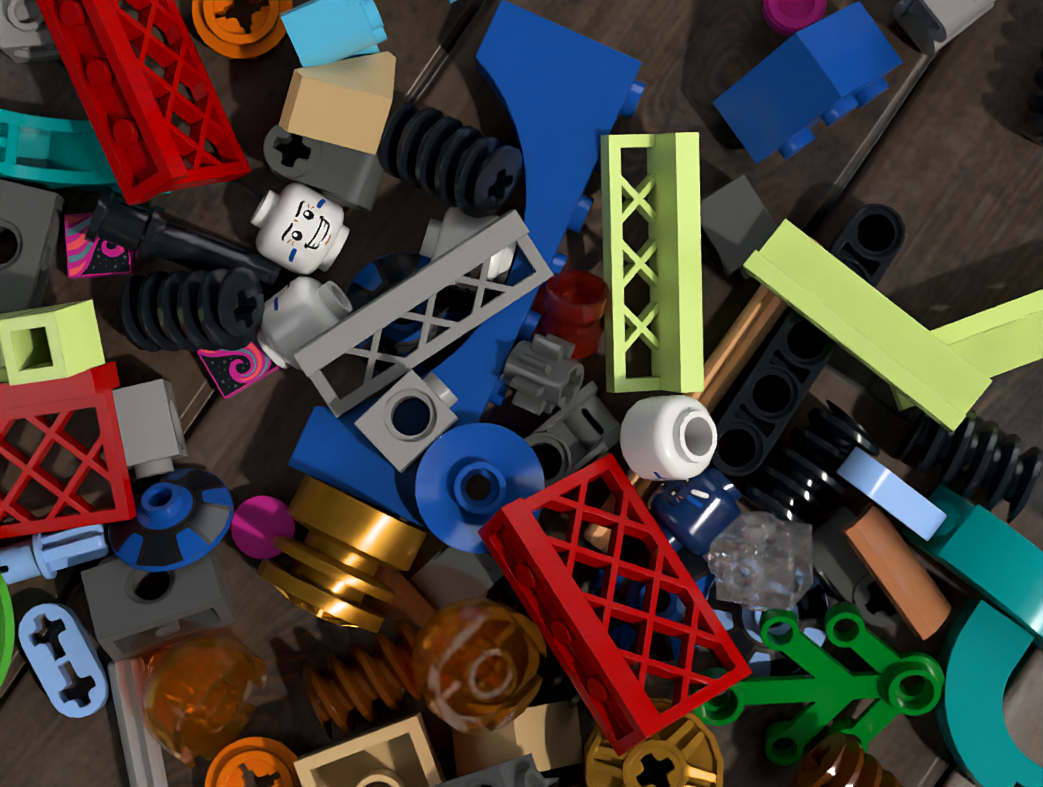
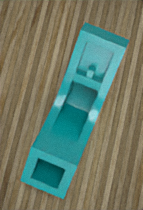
(53, 154)
(988, 558)
(976, 665)

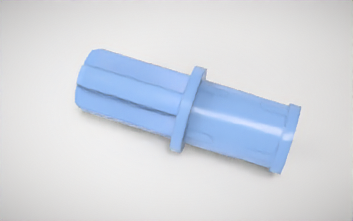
(53, 552)

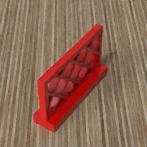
(121, 91)
(65, 396)
(568, 616)

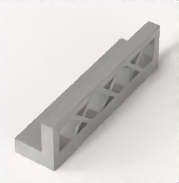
(410, 293)

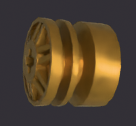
(340, 555)
(686, 742)

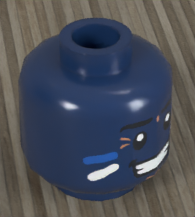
(694, 509)

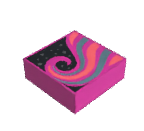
(94, 259)
(238, 369)

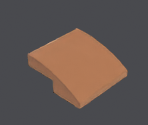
(896, 570)

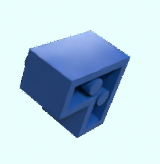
(809, 79)

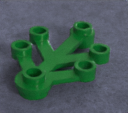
(829, 684)

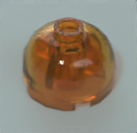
(478, 663)
(198, 695)

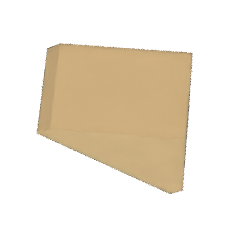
(342, 101)
(544, 729)

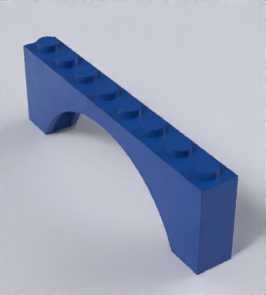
(559, 101)

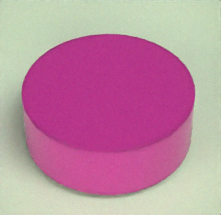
(792, 15)
(257, 523)

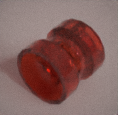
(574, 309)

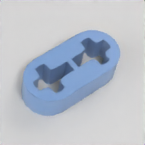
(891, 493)
(51, 667)

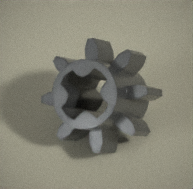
(543, 374)

